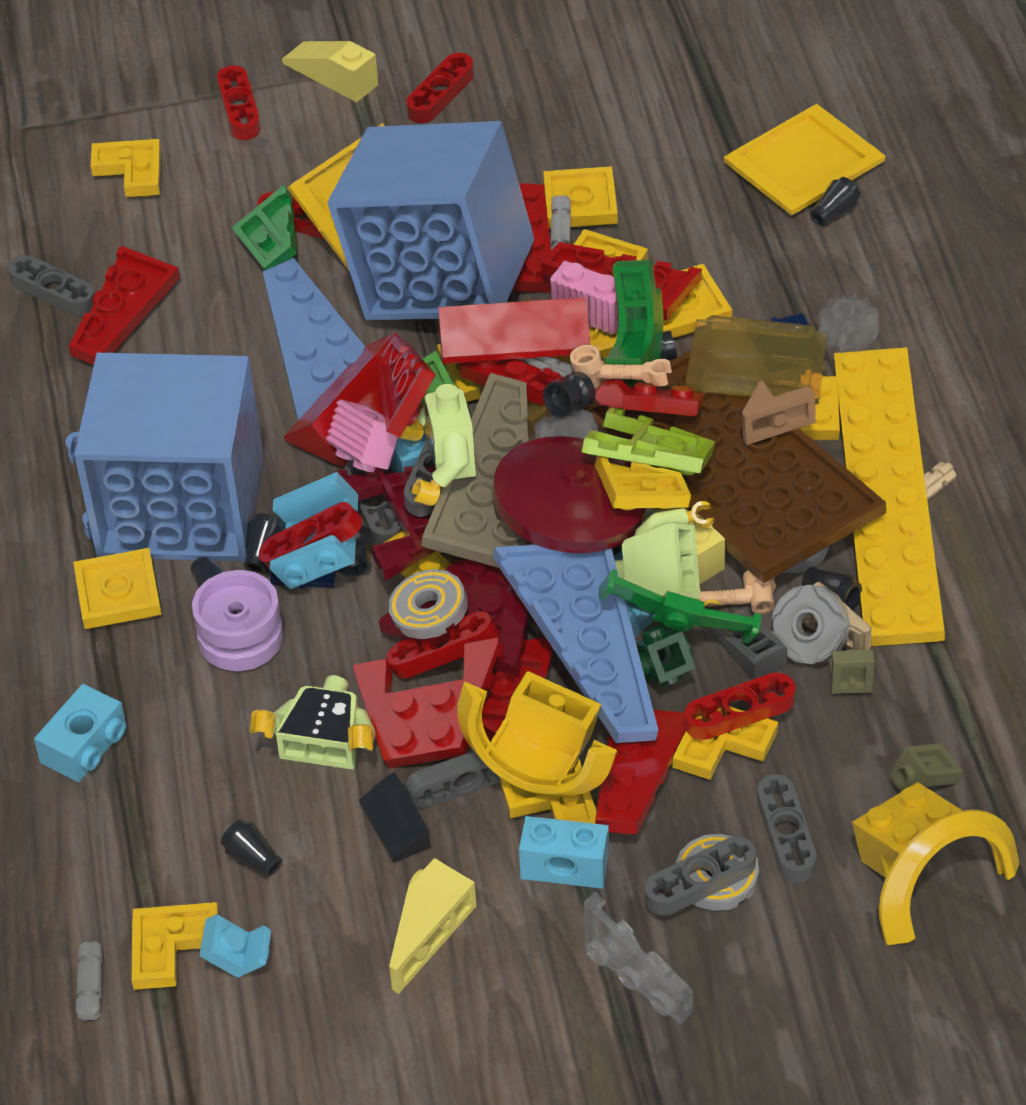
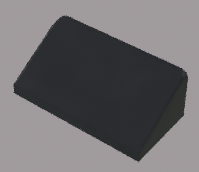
(395, 819)

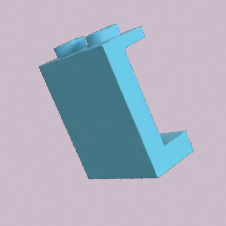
(323, 555)

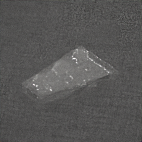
(647, 973)

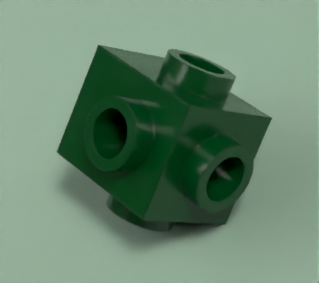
(674, 655)

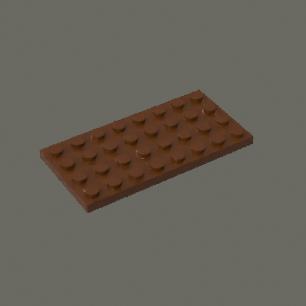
(767, 497)

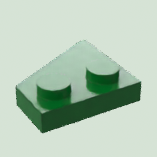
(270, 230)

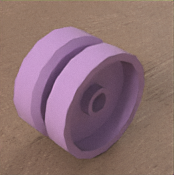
(237, 620)

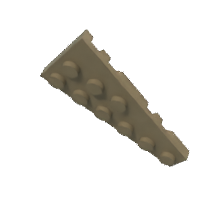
(465, 515)

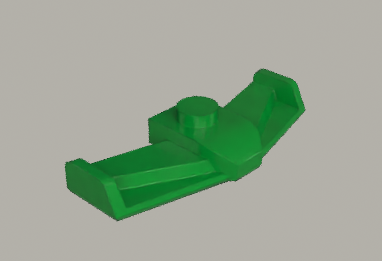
(678, 611)

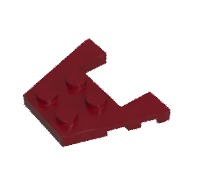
(400, 553)
(487, 592)

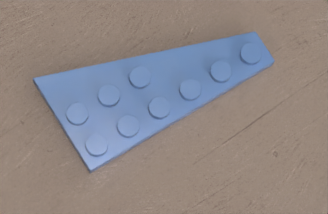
(310, 334)
(585, 631)

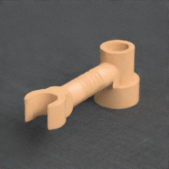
(588, 361)
(754, 592)

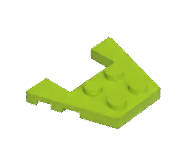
(650, 444)

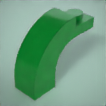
(639, 315)

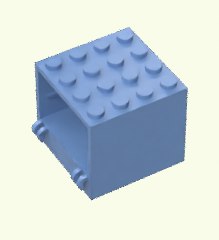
(431, 218)
(169, 455)

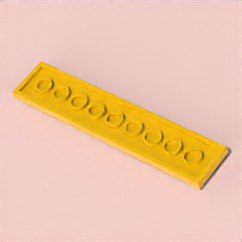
(885, 453)

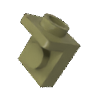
(851, 671)
(925, 764)

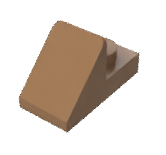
(770, 415)

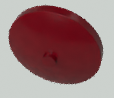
(557, 498)

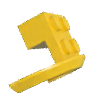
(539, 737)
(907, 833)

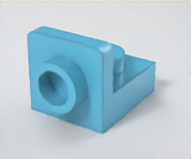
(233, 947)

